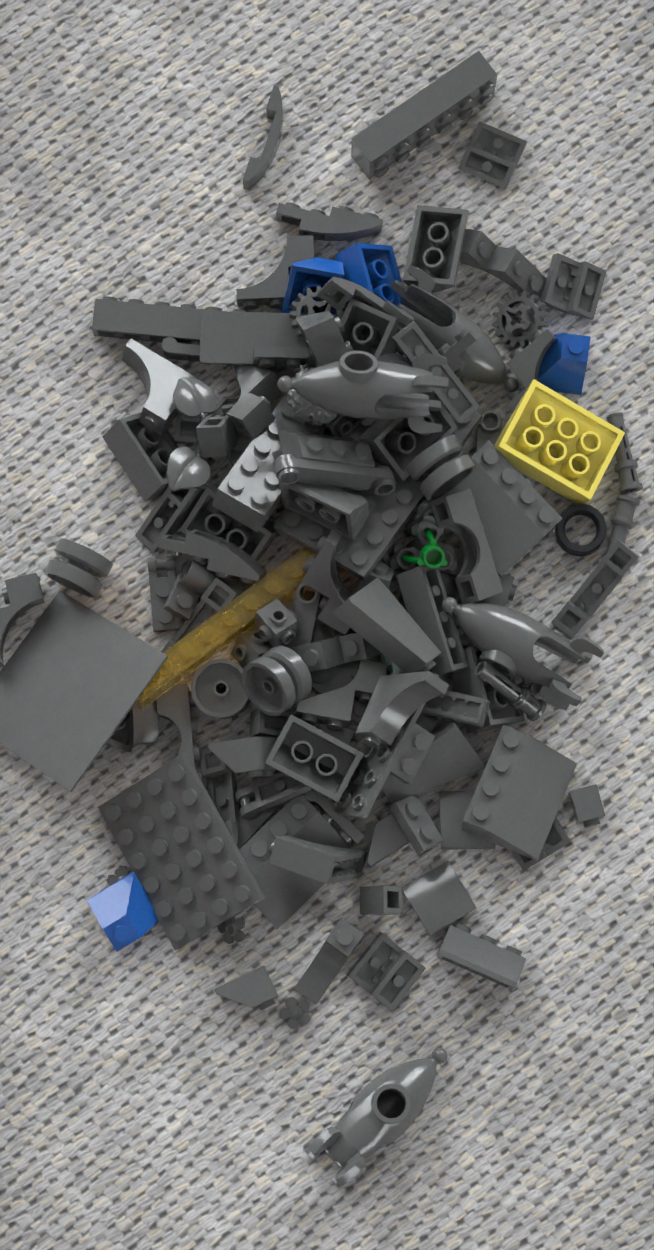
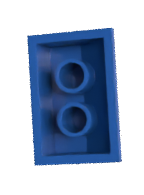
(372, 268)

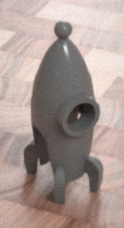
(442, 323)
(373, 389)
(508, 642)
(378, 1115)

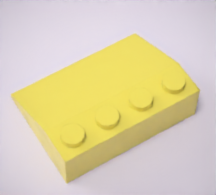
(558, 443)

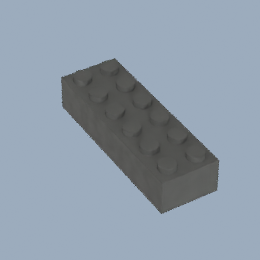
(424, 116)
(251, 487)

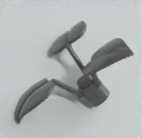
(185, 466)

